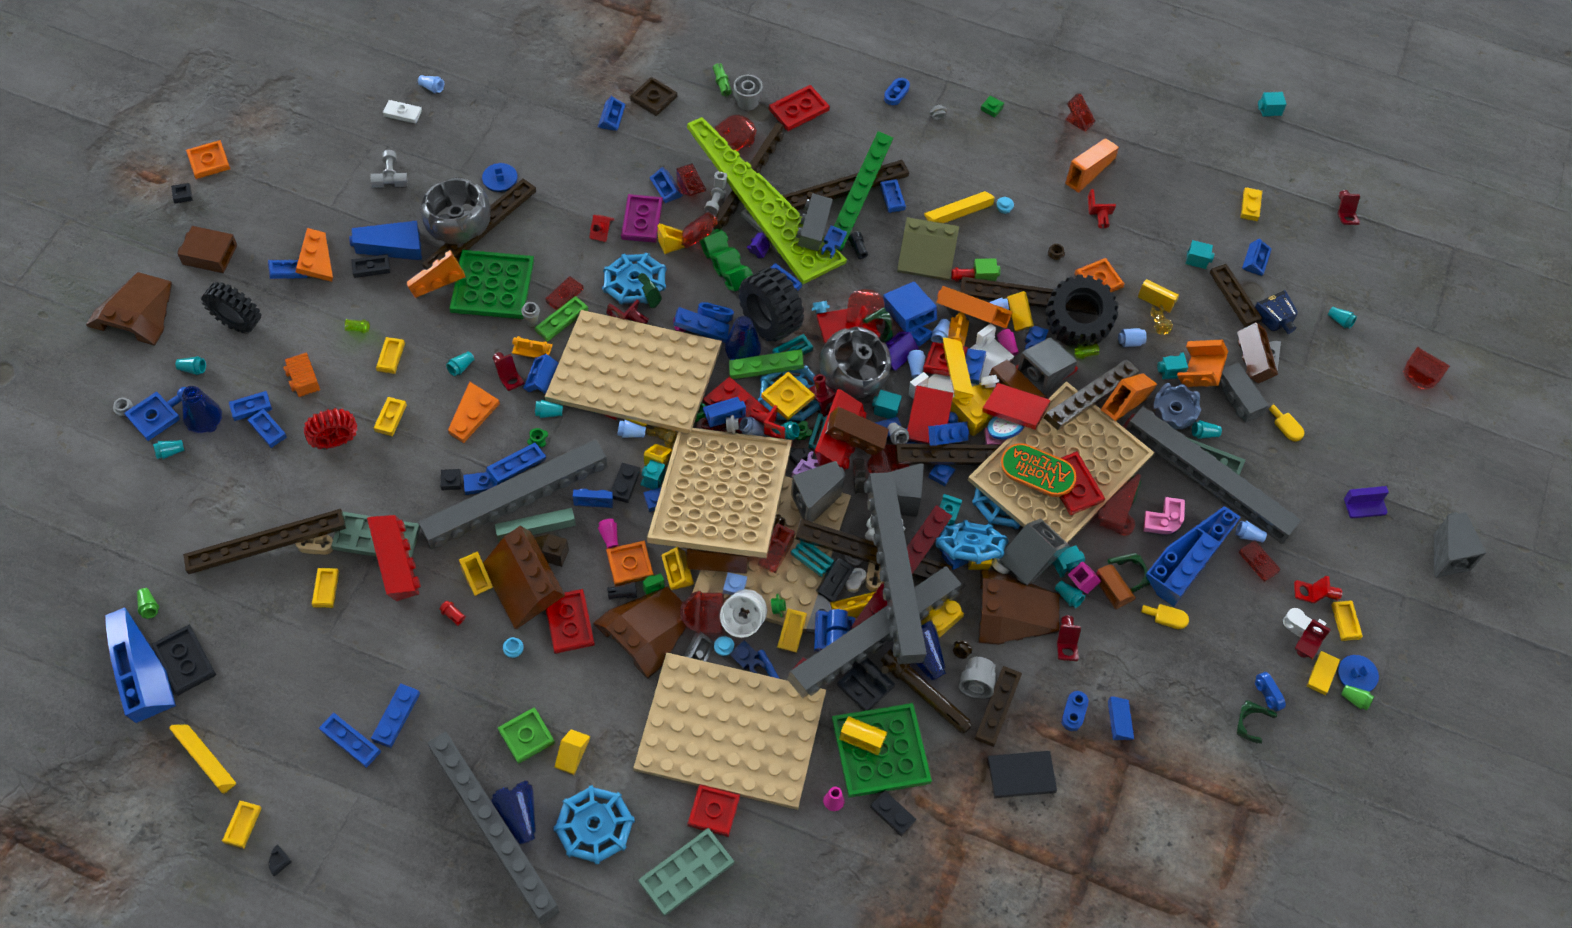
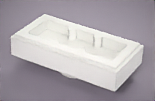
(402, 111)

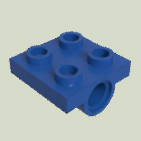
(830, 627)

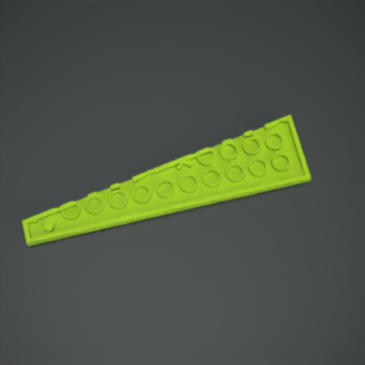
(766, 206)

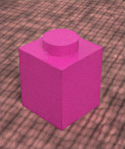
(1084, 577)

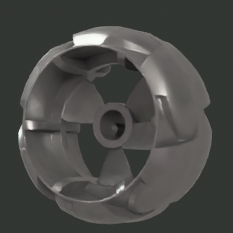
(461, 224)
(864, 346)

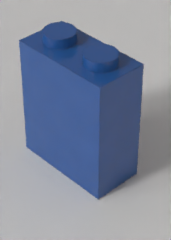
(910, 307)

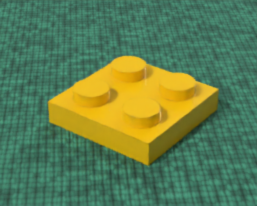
(788, 395)

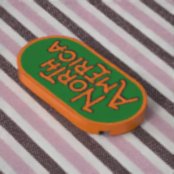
(1038, 470)

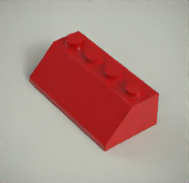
(833, 450)
(394, 557)

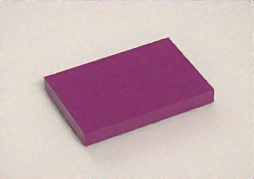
(641, 218)

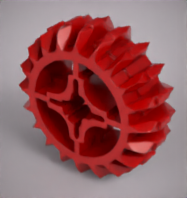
(330, 428)

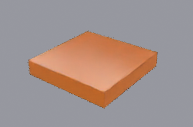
(208, 159)
(1103, 270)
(629, 563)

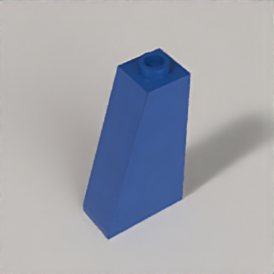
(394, 239)

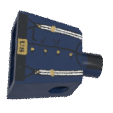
(1278, 312)

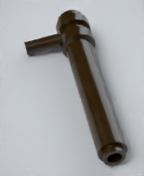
(925, 691)

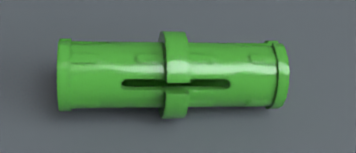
(722, 79)

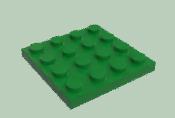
(492, 284)
(900, 760)

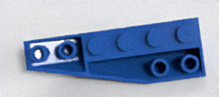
(1189, 555)
(137, 670)

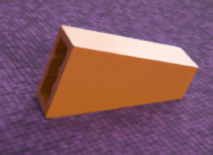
(1090, 164)
(974, 307)
(1128, 395)

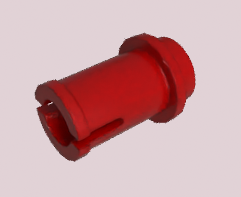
(957, 274)
(452, 612)

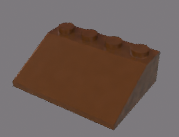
(522, 577)

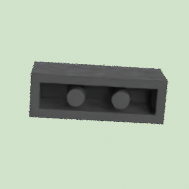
(814, 221)
(1242, 393)

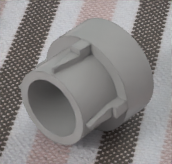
(747, 91)
(978, 678)

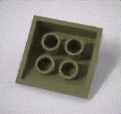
(928, 249)

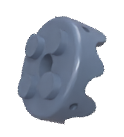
(1181, 397)

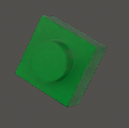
(992, 106)
(653, 583)

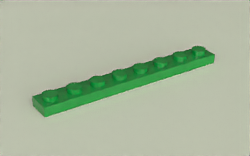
(863, 184)

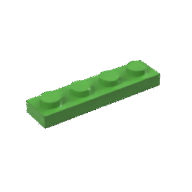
(766, 364)

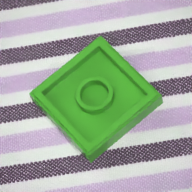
(526, 735)

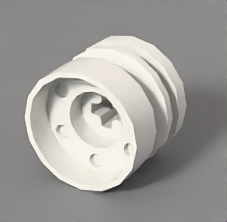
(739, 623)

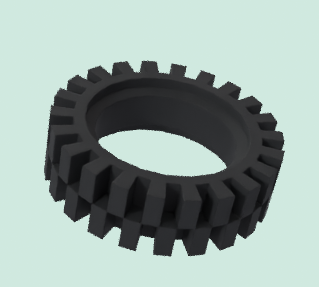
(231, 307)

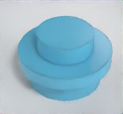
(1004, 205)
(820, 307)
(724, 646)
(513, 647)

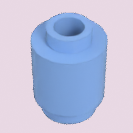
(1132, 337)

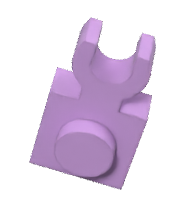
(805, 465)

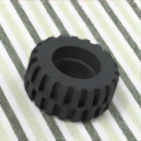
(1088, 290)
(771, 304)

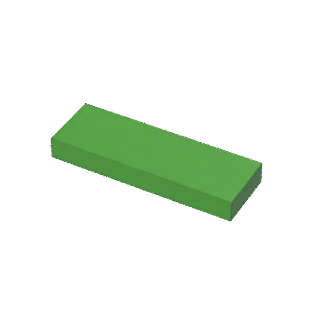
(560, 319)

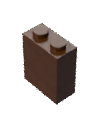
(207, 249)

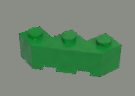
(725, 259)

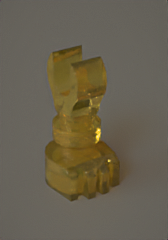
(1162, 325)
(664, 434)

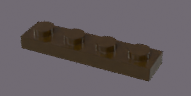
(1235, 295)
(998, 706)

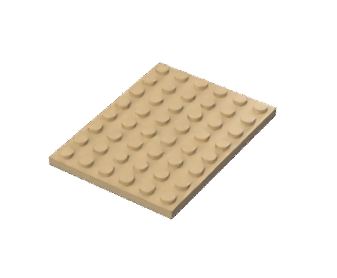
(634, 371)
(1102, 443)
(721, 492)
(793, 579)
(730, 731)

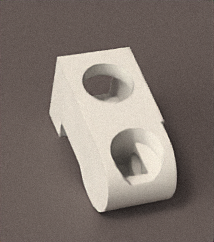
(1297, 621)

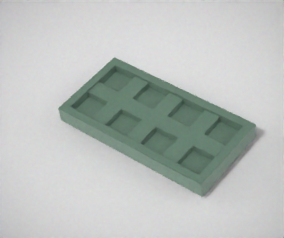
(358, 538)
(686, 872)

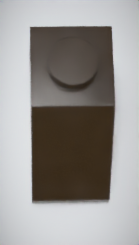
(553, 548)

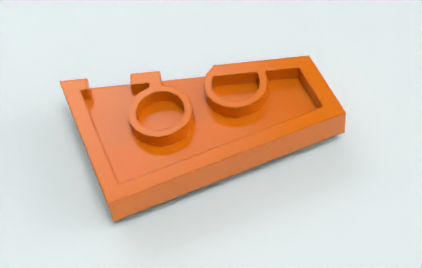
(314, 256)
(440, 274)
(472, 412)

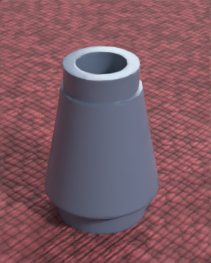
(750, 426)

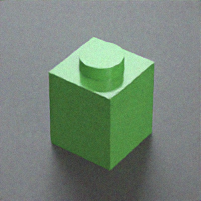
(986, 269)

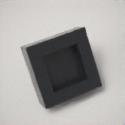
(181, 193)
(450, 479)

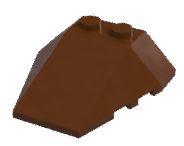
(136, 307)
(1015, 609)
(645, 628)

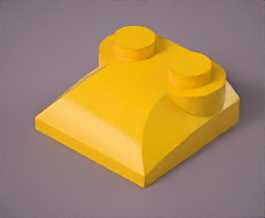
(945, 617)

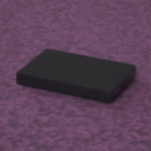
(183, 659)
(1022, 774)

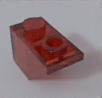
(689, 180)
(780, 543)

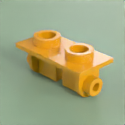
(959, 328)
(530, 348)

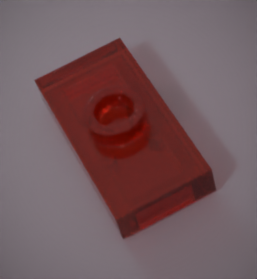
(564, 293)
(1259, 561)

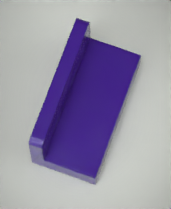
(900, 347)
(1366, 502)

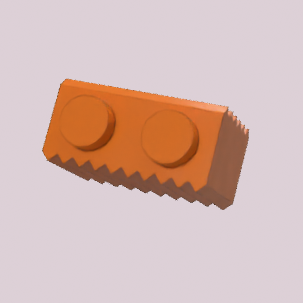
(302, 375)

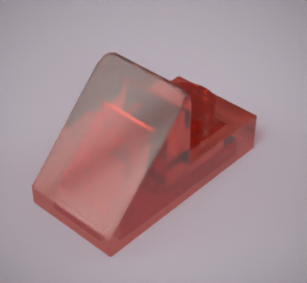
(1080, 113)

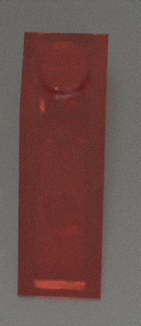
(1118, 507)

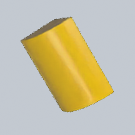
(1158, 295)
(863, 735)

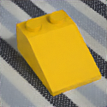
(971, 409)

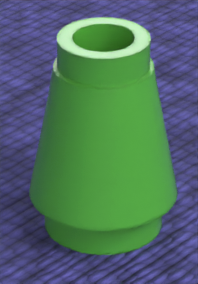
(147, 604)
(1358, 697)

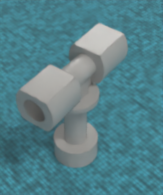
(388, 175)
(718, 194)

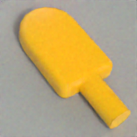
(1287, 425)
(1167, 616)

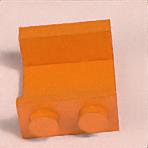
(1205, 363)

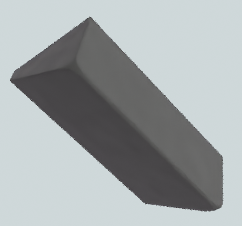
(697, 647)

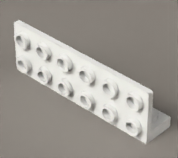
(994, 355)

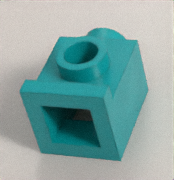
(1172, 366)
(653, 475)
(952, 506)
(1068, 560)

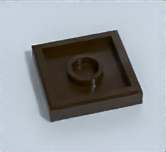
(653, 96)

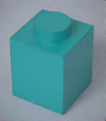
(1272, 104)
(1199, 254)
(886, 404)

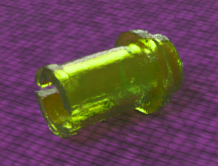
(360, 326)
(1086, 351)

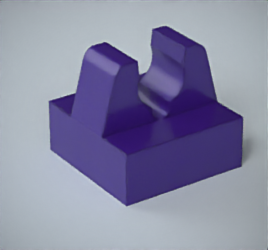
(759, 245)

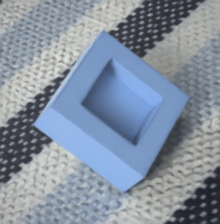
(734, 583)

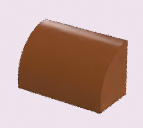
(1114, 586)

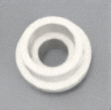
(989, 381)

